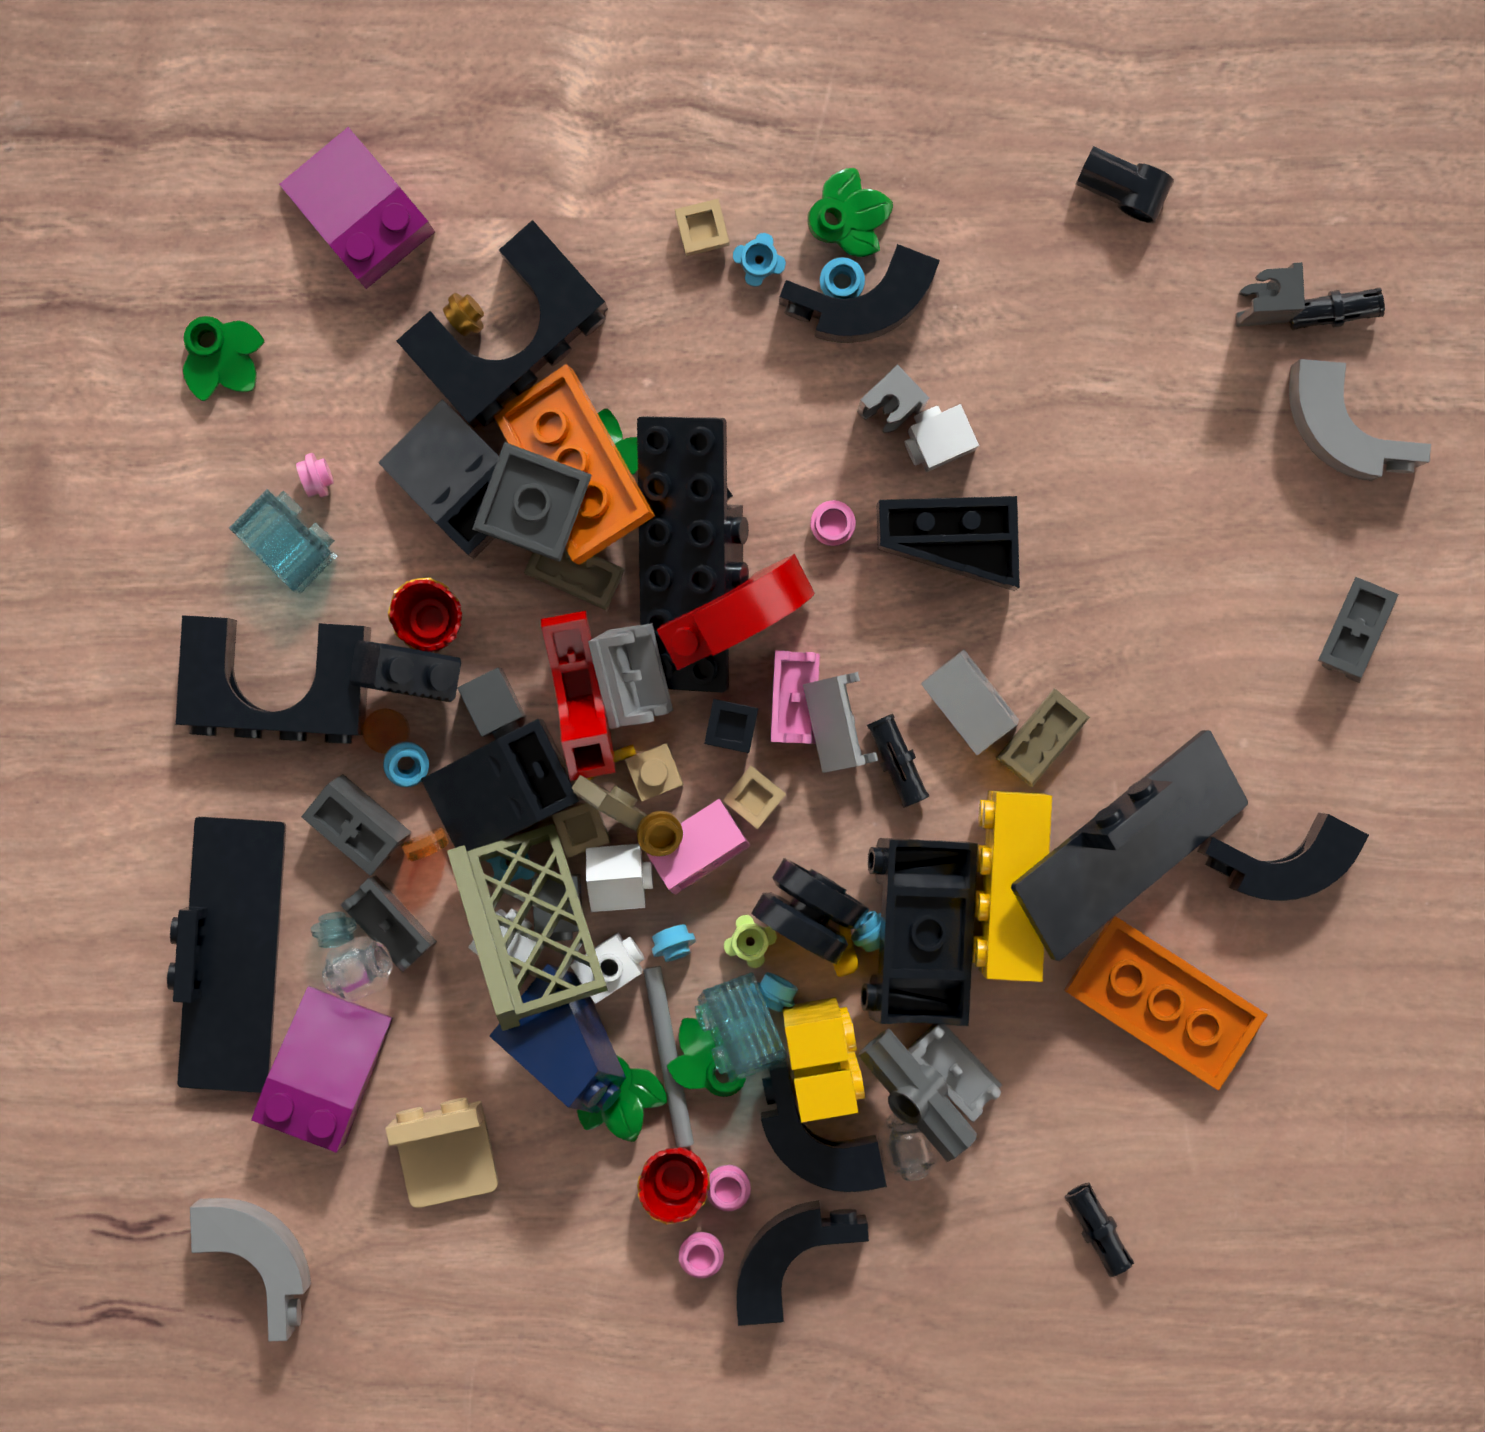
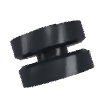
(807, 915)

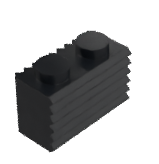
(405, 671)

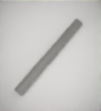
(668, 1052)

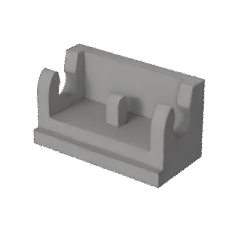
(897, 394)
(630, 675)
(970, 702)
(834, 723)
(967, 1078)

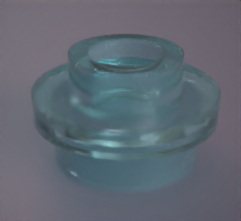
(333, 929)

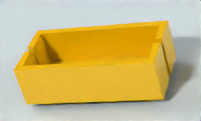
(1014, 842)
(824, 1071)

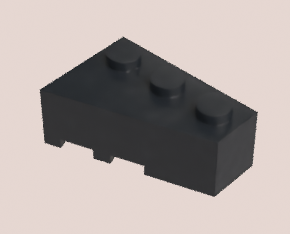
(955, 534)

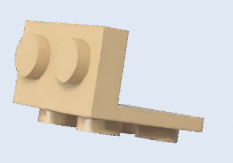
(444, 1152)

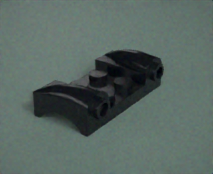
(923, 931)

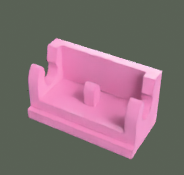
(789, 707)
(707, 843)

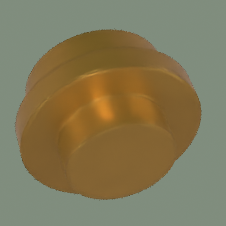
(464, 314)
(659, 833)

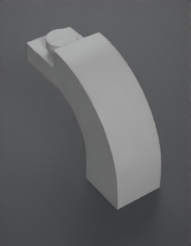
(1329, 432)
(263, 1241)

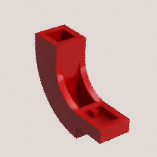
(738, 613)
(580, 705)

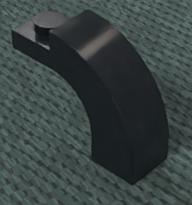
(869, 314)
(1313, 866)
(826, 1163)
(778, 1245)

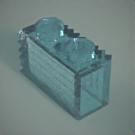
(284, 540)
(740, 1028)

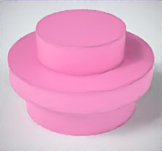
(314, 475)
(833, 523)
(728, 1188)
(701, 1255)

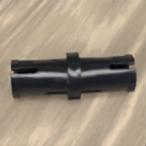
(1340, 308)
(910, 788)
(1099, 1229)

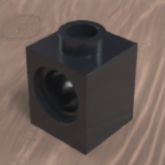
(731, 726)

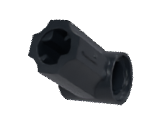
(1135, 188)

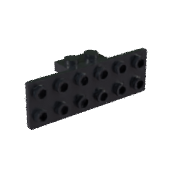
(695, 538)
(1129, 845)
(229, 954)

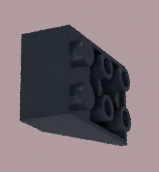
(445, 473)
(501, 787)

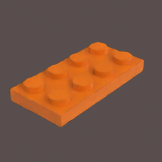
(564, 426)
(1165, 1002)

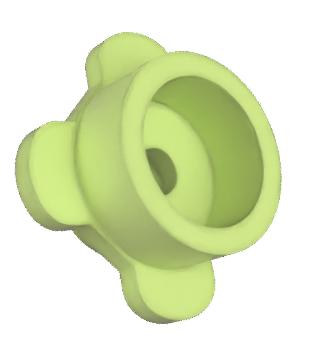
(737, 943)

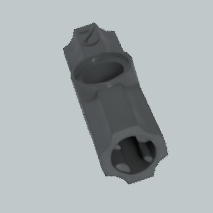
(918, 1095)

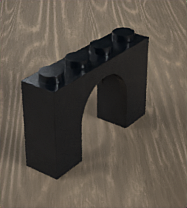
(566, 310)
(211, 697)

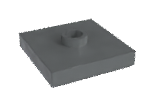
(532, 501)

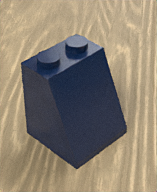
(566, 1049)

